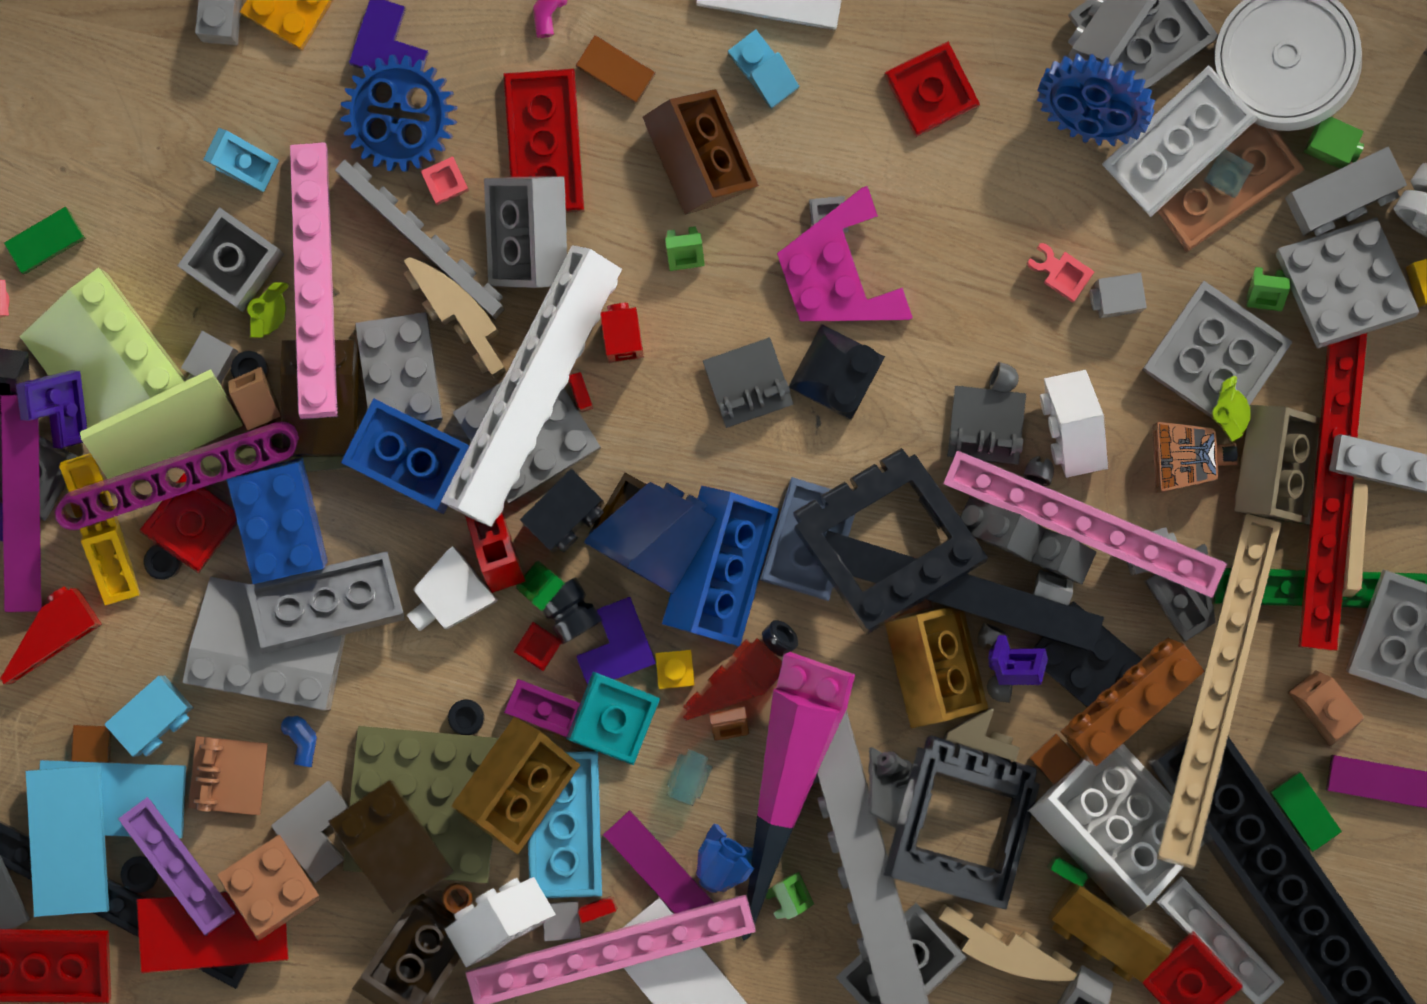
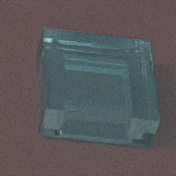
(1228, 173)

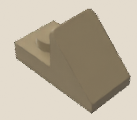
(973, 734)

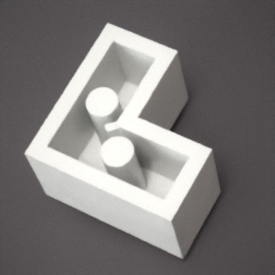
(1075, 423)
(498, 919)

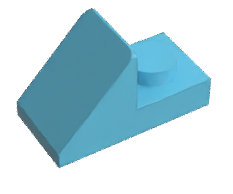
(763, 68)
(240, 160)

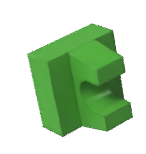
(684, 250)
(1268, 291)
(791, 895)

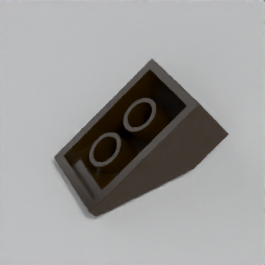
(327, 434)
(391, 846)
(412, 957)

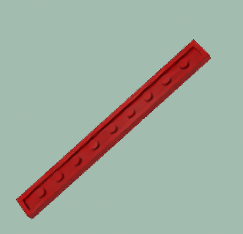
(1331, 497)

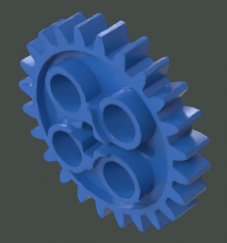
(403, 82)
(1096, 99)

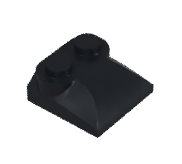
(836, 372)

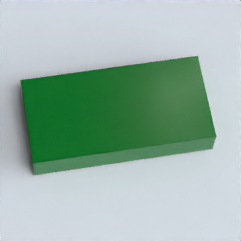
(44, 240)
(540, 585)
(1305, 811)

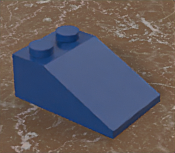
(405, 454)

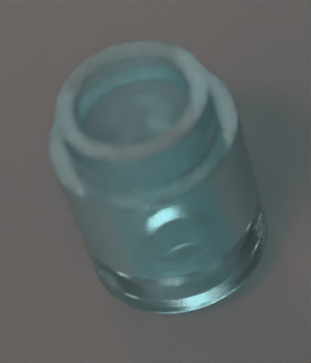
(689, 777)

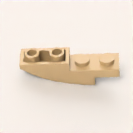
(451, 301)
(1016, 956)

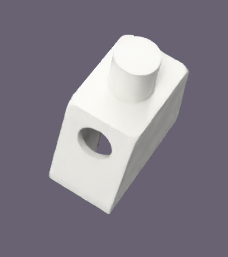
(450, 593)

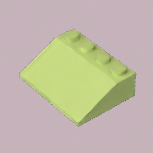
(106, 341)

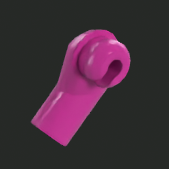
(542, 16)

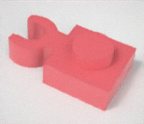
(1065, 275)

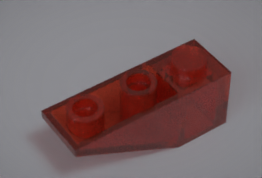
(748, 677)

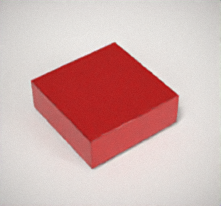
(580, 392)
(538, 646)
(597, 909)

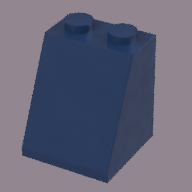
(655, 534)

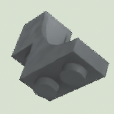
(1028, 540)

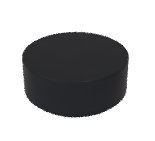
(247, 362)
(161, 563)
(780, 638)
(466, 717)
(138, 874)

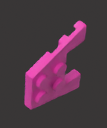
(824, 273)

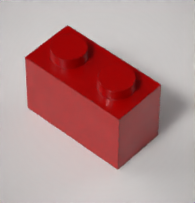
(621, 333)

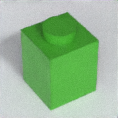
(1335, 143)

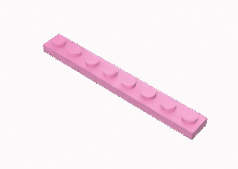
(313, 281)
(1085, 524)
(611, 950)

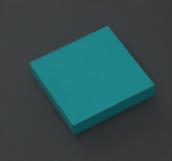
(613, 718)

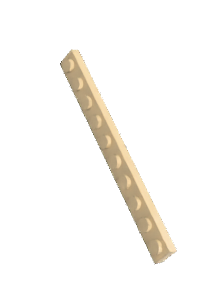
(1219, 692)

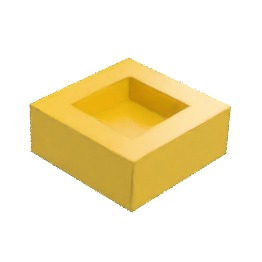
(675, 669)

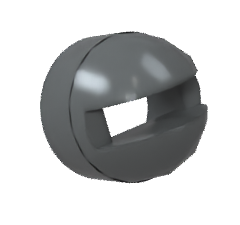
(1003, 378)
(1039, 472)
(989, 634)
(1000, 693)

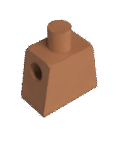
(1326, 706)

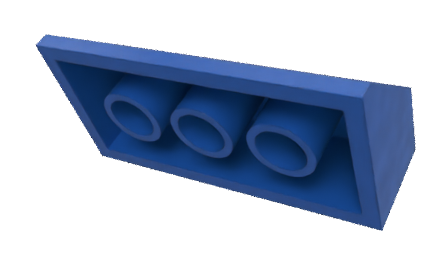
(725, 572)

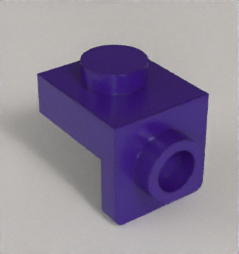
(1017, 665)

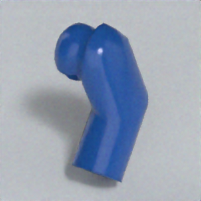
(304, 738)

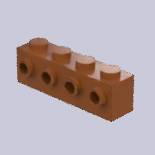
(1132, 701)

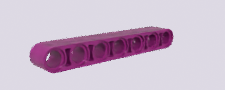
(164, 488)

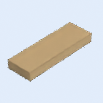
(1356, 541)

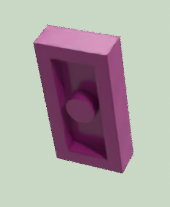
(542, 707)

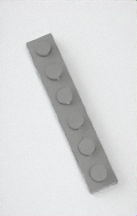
(410, 227)

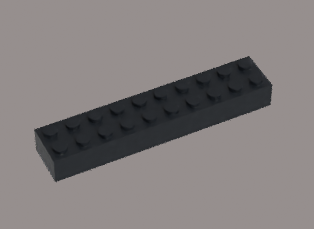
(1287, 886)

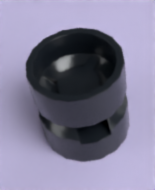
(571, 612)

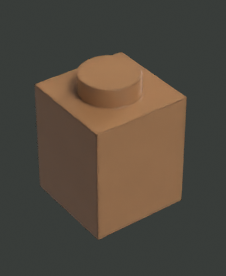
(254, 399)

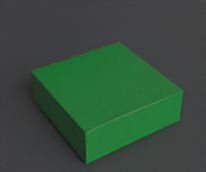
(1067, 871)

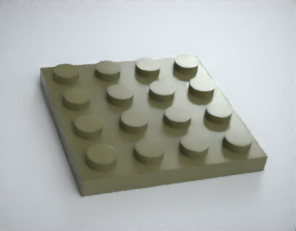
(430, 775)

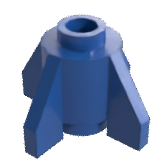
(722, 862)

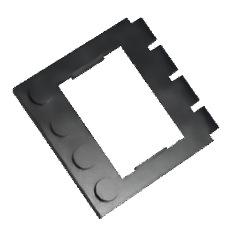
(914, 581)
(948, 873)

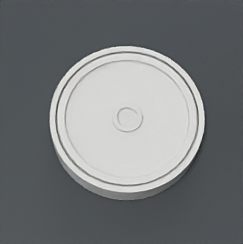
(1290, 59)

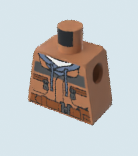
(1188, 455)

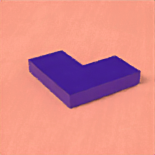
(379, 35)
(60, 399)
(627, 645)

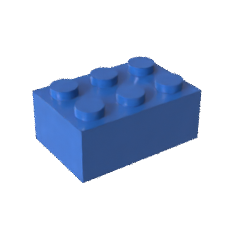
(278, 521)

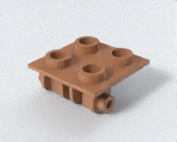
(228, 775)

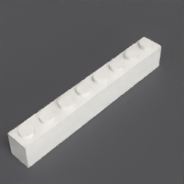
(532, 385)

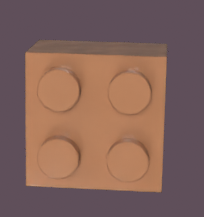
(268, 887)

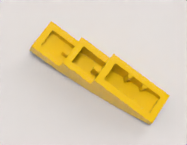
(102, 540)

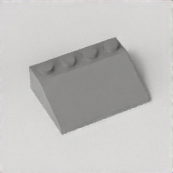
(230, 659)

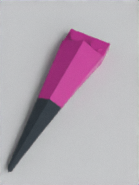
(801, 727)

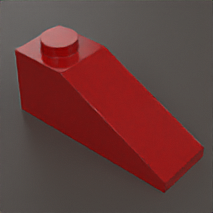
(496, 553)
(54, 629)

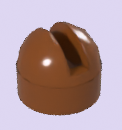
(462, 891)

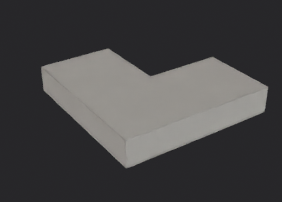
(304, 828)

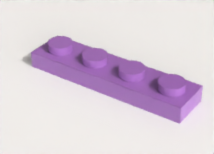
(176, 866)

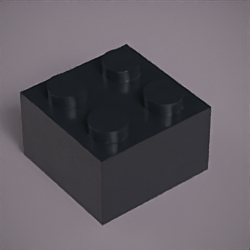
(564, 512)

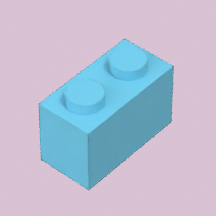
(149, 717)

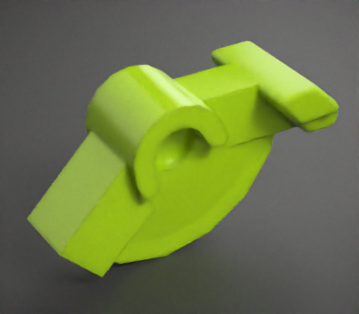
(268, 310)
(1231, 410)

